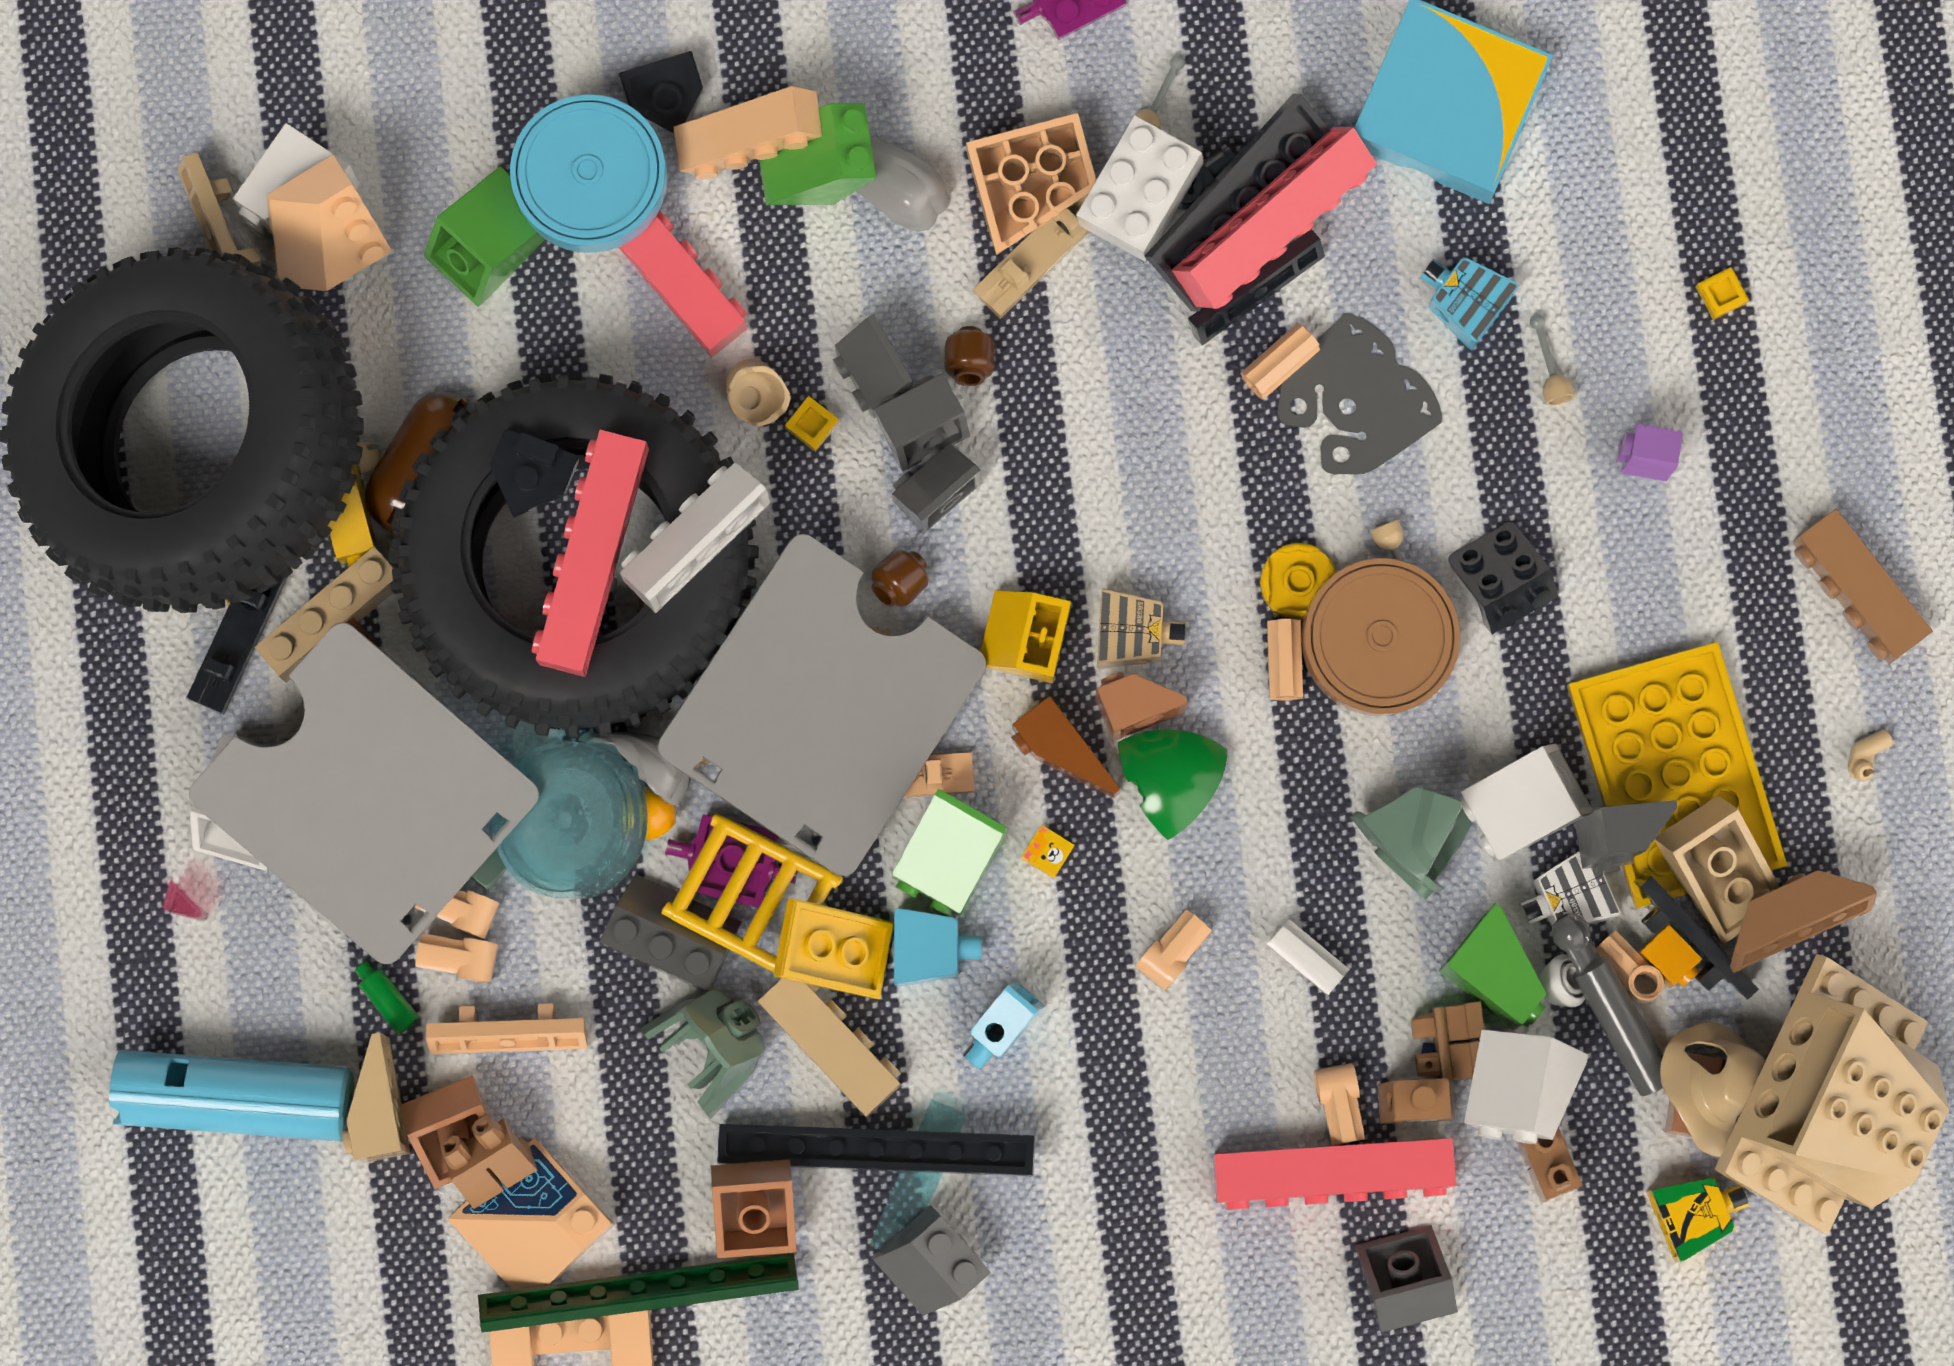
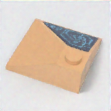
(535, 1225)

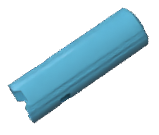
(231, 1095)

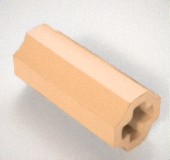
(1280, 361)
(1284, 659)

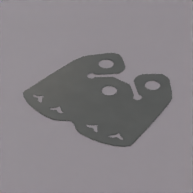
(1375, 385)

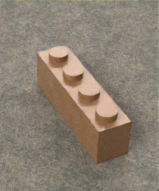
(1861, 587)

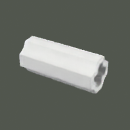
(1308, 957)

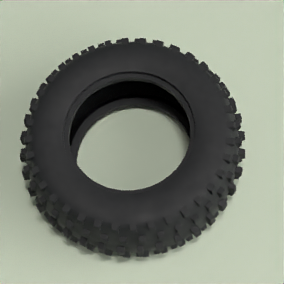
(95, 362)
(445, 540)

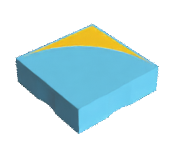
(1451, 99)

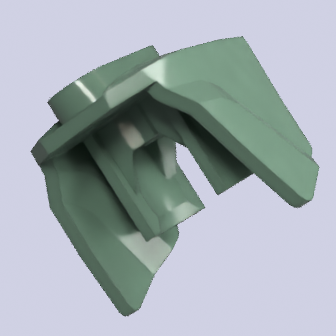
(1416, 836)
(728, 1034)

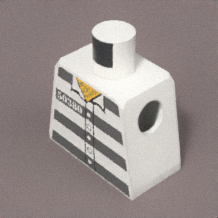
(1570, 891)

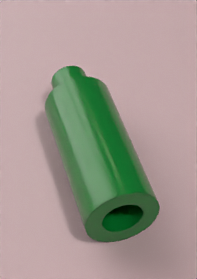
(386, 998)

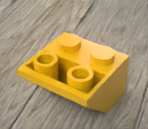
(1025, 634)

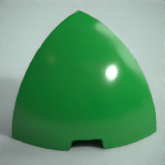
(1173, 774)

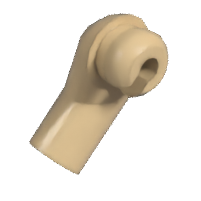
(1864, 752)

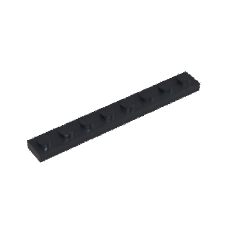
(879, 1149)

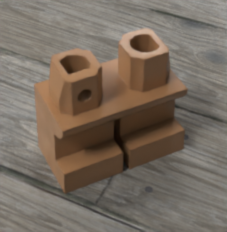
(1446, 1026)
(487, 1160)
(1551, 1167)

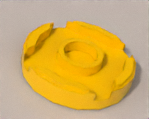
(1293, 578)

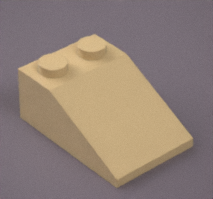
(1717, 864)
(374, 1115)

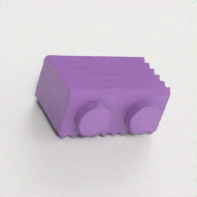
(1650, 452)

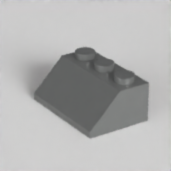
(657, 941)

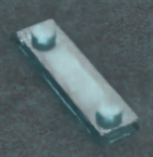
(916, 1189)

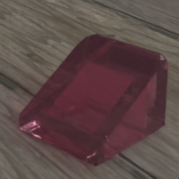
(181, 903)

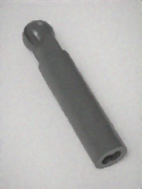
(1610, 1004)

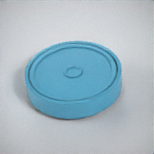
(588, 173)

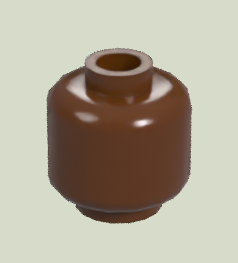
(969, 356)
(899, 578)

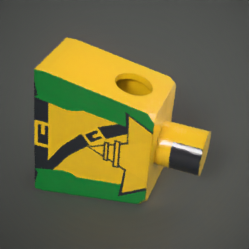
(1695, 1214)

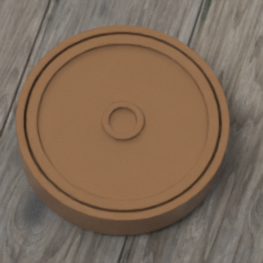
(1380, 637)

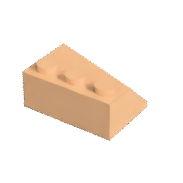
(1030, 176)
(322, 228)

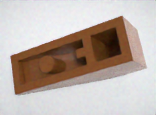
(1057, 744)

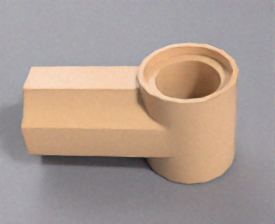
(469, 913)
(1168, 956)
(467, 958)
(1629, 965)
(1338, 1093)

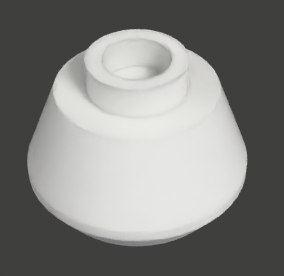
(1560, 984)

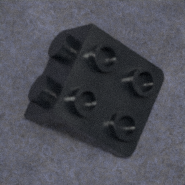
(1504, 576)

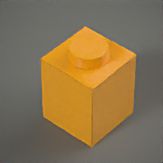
(1672, 957)

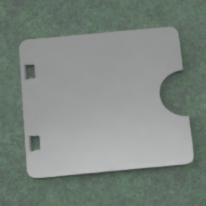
(818, 709)
(369, 797)

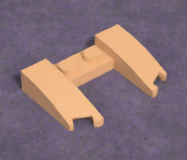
(625, 1334)

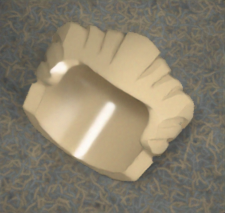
(756, 392)

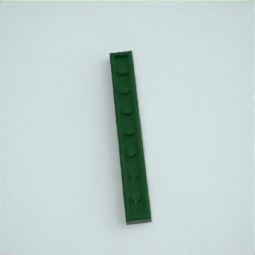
(637, 1292)

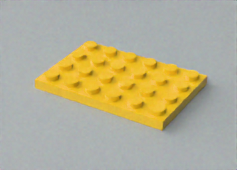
(1669, 736)

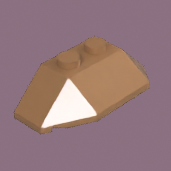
(1798, 912)

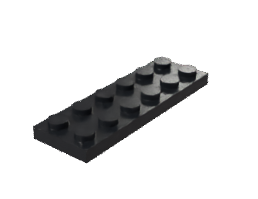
(1263, 159)

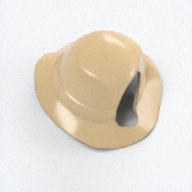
(1705, 1100)

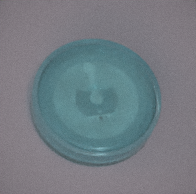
(584, 824)

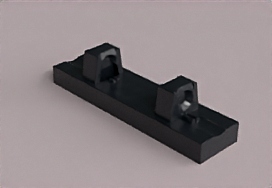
(1273, 276)
(232, 649)
(1668, 910)

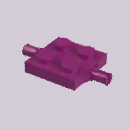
(1068, 15)
(726, 863)

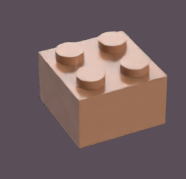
(753, 1208)

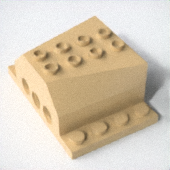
(1838, 1103)

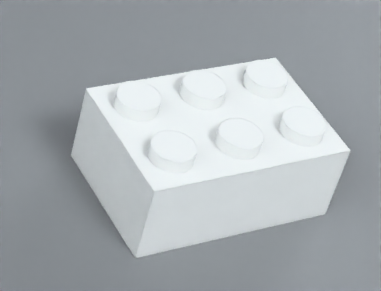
(1140, 188)

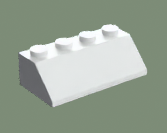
(694, 536)

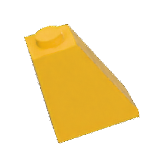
(353, 531)

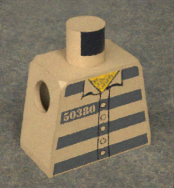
(1133, 630)

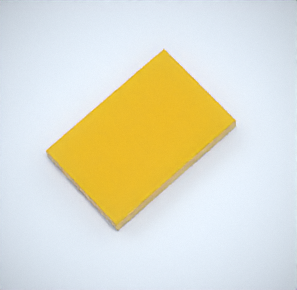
(833, 949)

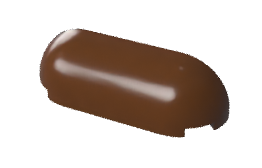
(411, 439)

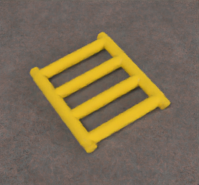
(756, 846)

